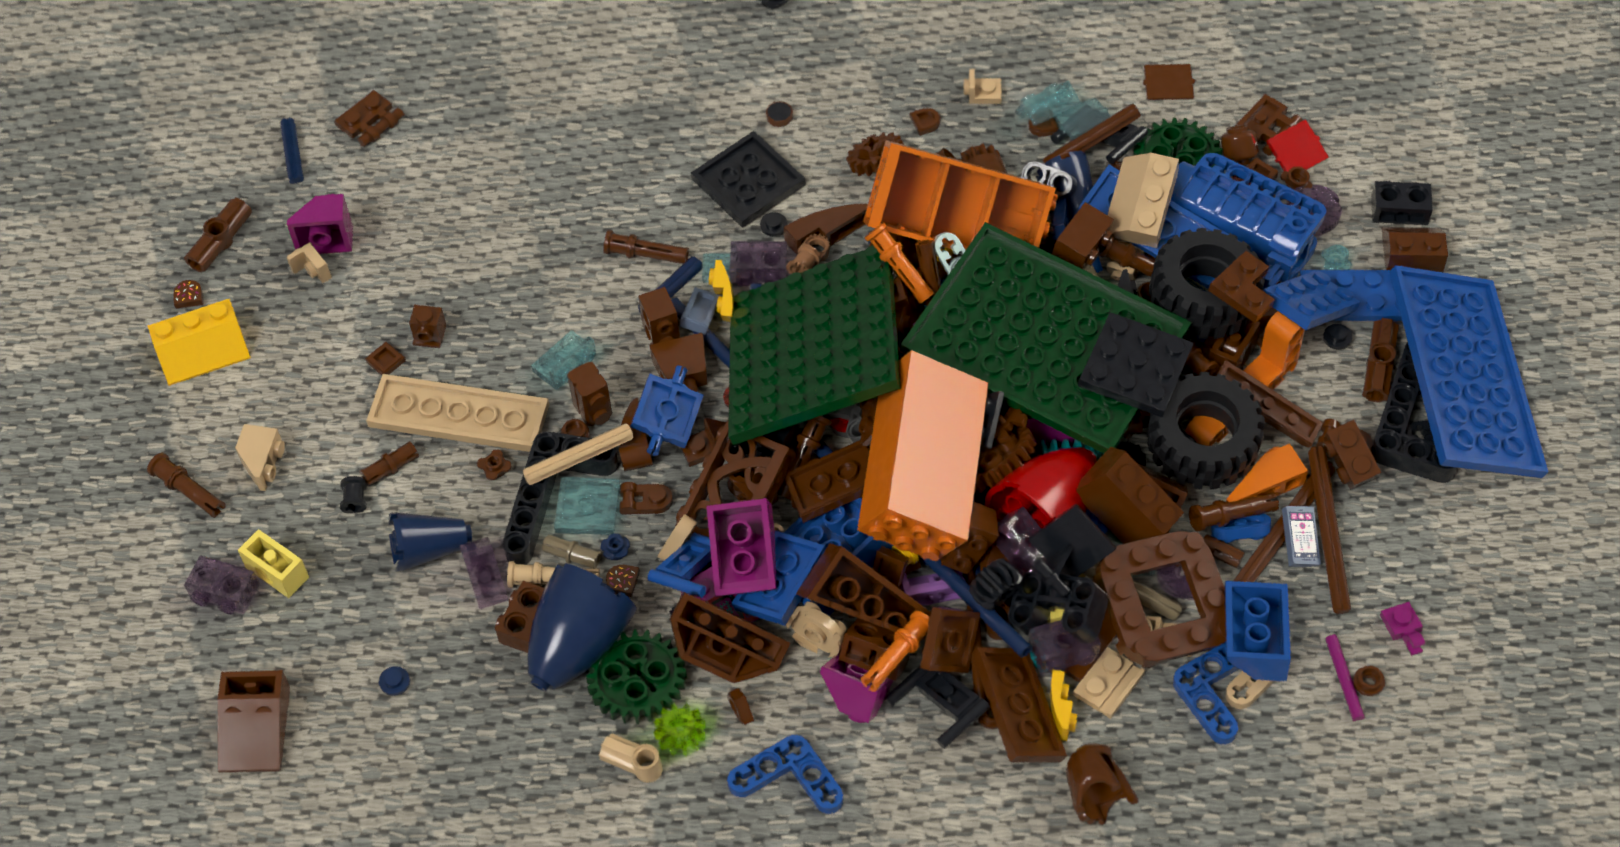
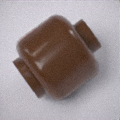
(1239, 144)

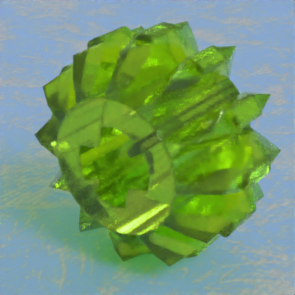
(667, 732)

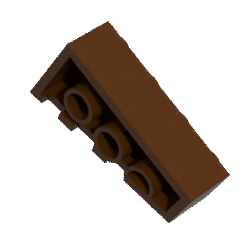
(857, 590)

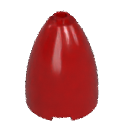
(1043, 485)

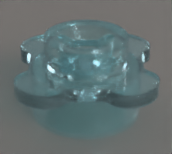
(1338, 252)

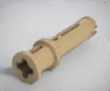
(534, 574)

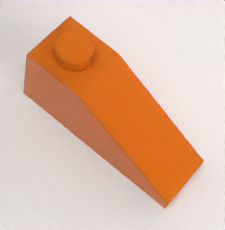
(1275, 472)

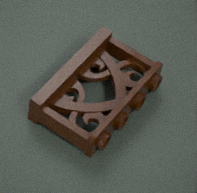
(773, 471)

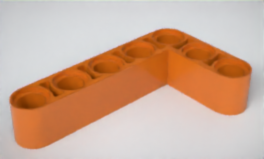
(1277, 356)

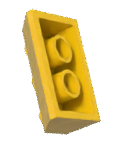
(198, 342)

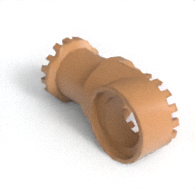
(808, 255)

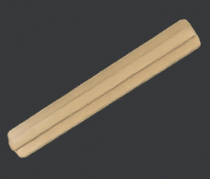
(578, 454)

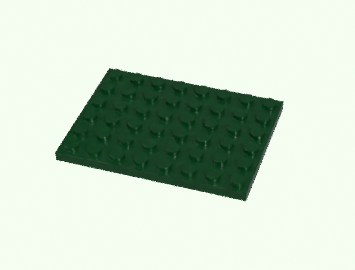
(1029, 332)
(812, 344)

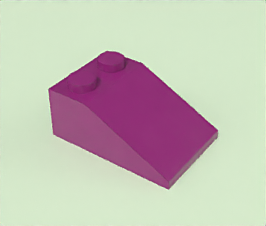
(742, 547)

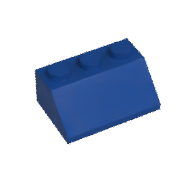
(1258, 629)

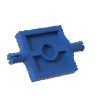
(666, 410)

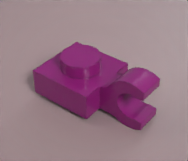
(1404, 623)

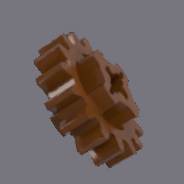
(867, 155)

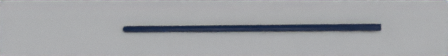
(947, 574)

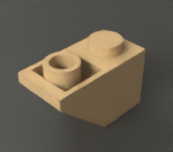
(258, 451)

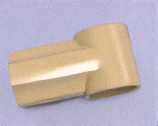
(631, 756)

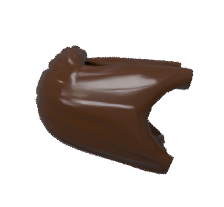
(1096, 783)

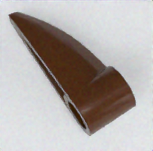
(634, 451)

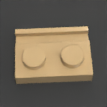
(1108, 682)

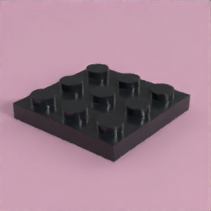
(748, 179)
(1135, 364)

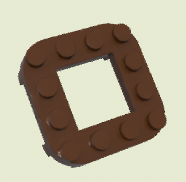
(1127, 614)

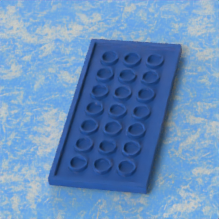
(1467, 373)

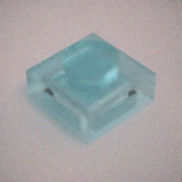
(709, 262)

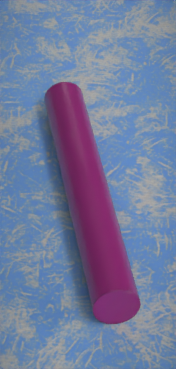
(1344, 678)

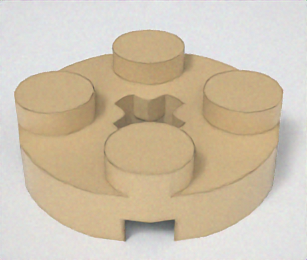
(816, 629)

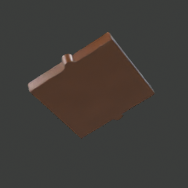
(1168, 81)

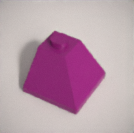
(848, 691)

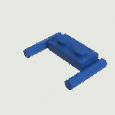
(684, 565)

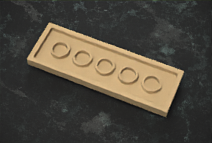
(457, 412)

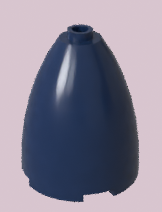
(574, 626)

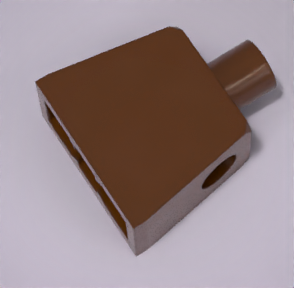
(683, 352)

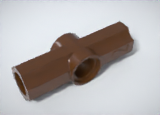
(218, 235)
(1379, 372)

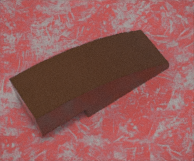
(832, 223)

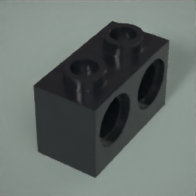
(1401, 203)

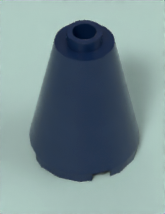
(1077, 166)
(425, 538)

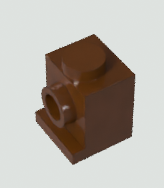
(427, 326)

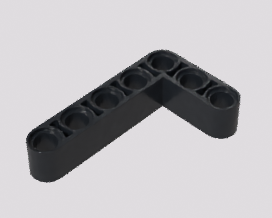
(1402, 445)
(534, 511)

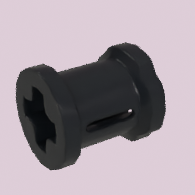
(353, 494)

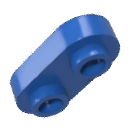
(1250, 527)

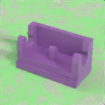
(928, 589)

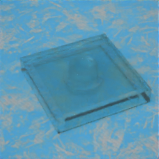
(587, 506)

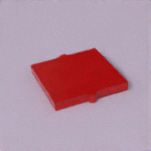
(1297, 147)

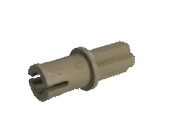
(571, 551)

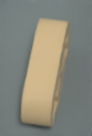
(678, 537)
(1254, 690)

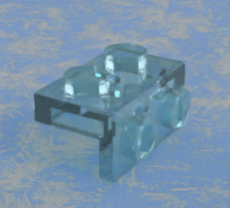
(1048, 104)
(563, 357)

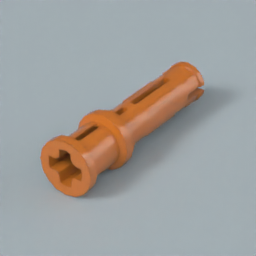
(891, 252)
(905, 641)

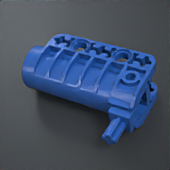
(1273, 230)

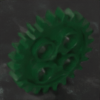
(1169, 137)
(616, 694)

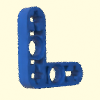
(1202, 690)
(797, 764)

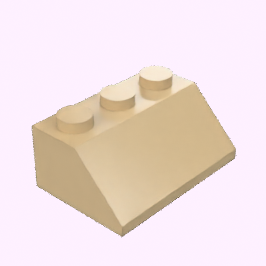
(1143, 198)

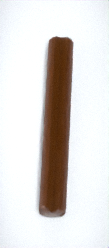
(1098, 132)

